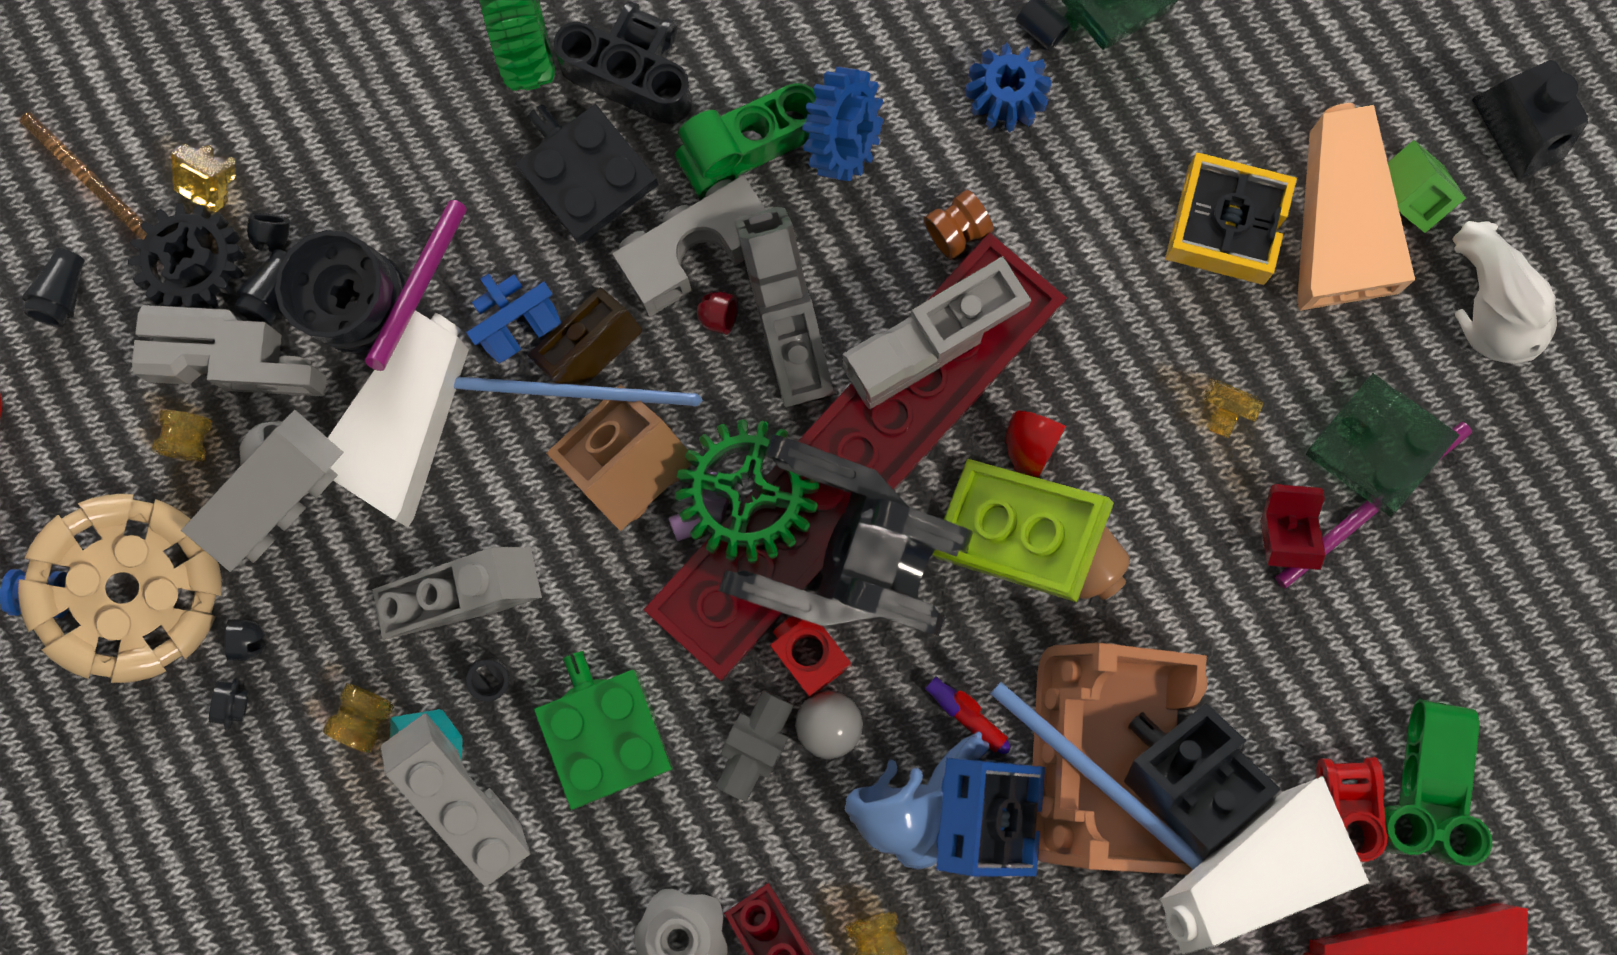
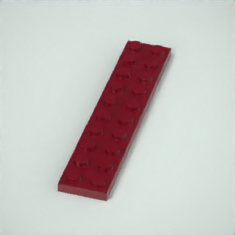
(885, 438)

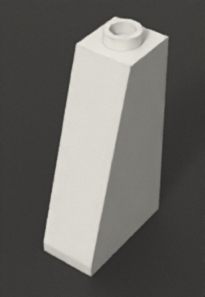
(399, 419)
(1266, 871)

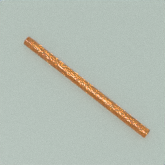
(84, 174)

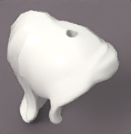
(1514, 302)

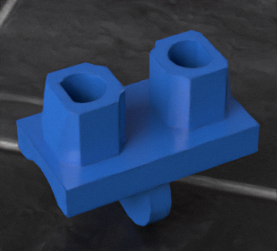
(493, 331)

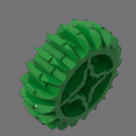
(519, 42)
(722, 484)

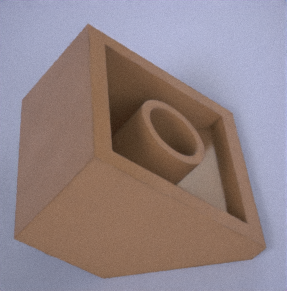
(621, 458)

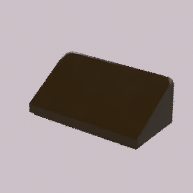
(586, 340)

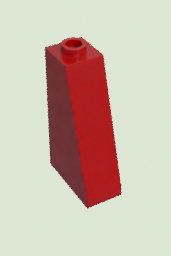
(1469, 931)

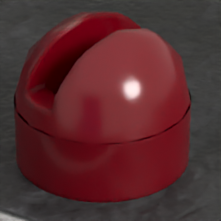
(718, 312)

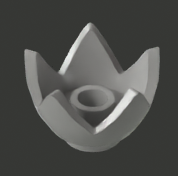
(695, 914)

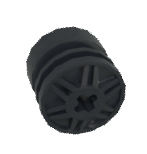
(323, 276)

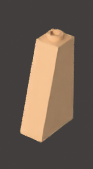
(1351, 214)

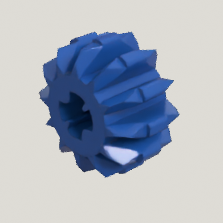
(1011, 72)

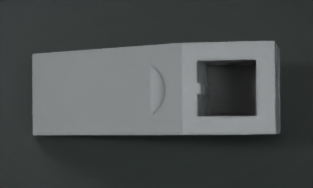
(457, 591)

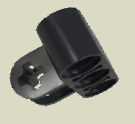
(634, 43)

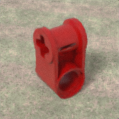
(1360, 801)

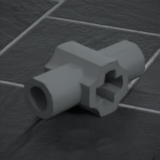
(754, 745)

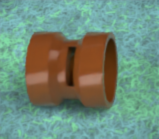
(958, 224)

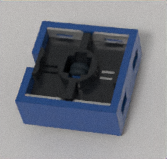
(990, 818)

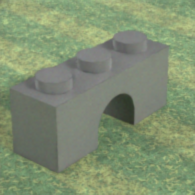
(654, 258)
(441, 790)

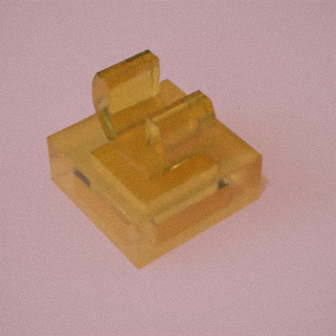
(201, 176)
(1229, 404)

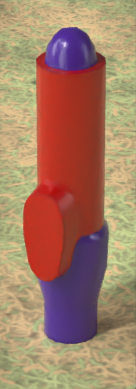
(967, 712)

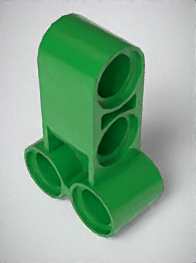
(719, 151)
(1439, 785)

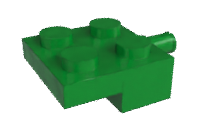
(602, 734)

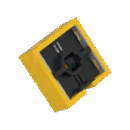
(1230, 218)

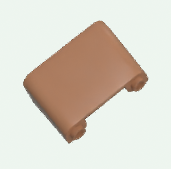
(1090, 699)

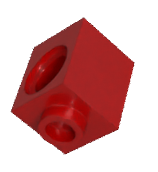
(812, 677)

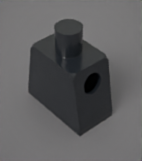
(1533, 117)

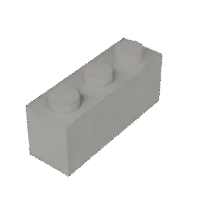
(265, 493)

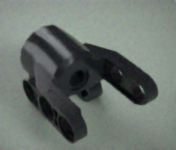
(871, 557)

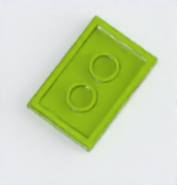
(1027, 528)

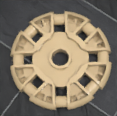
(92, 607)

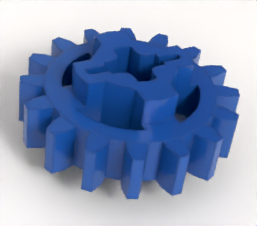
(843, 123)

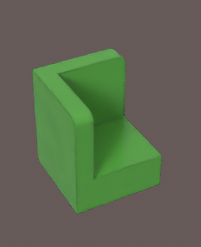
(1423, 186)

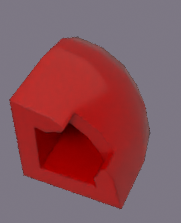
(1031, 441)

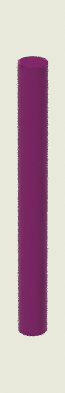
(415, 286)

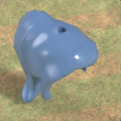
(908, 817)

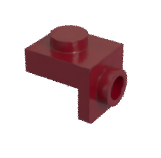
(1293, 527)

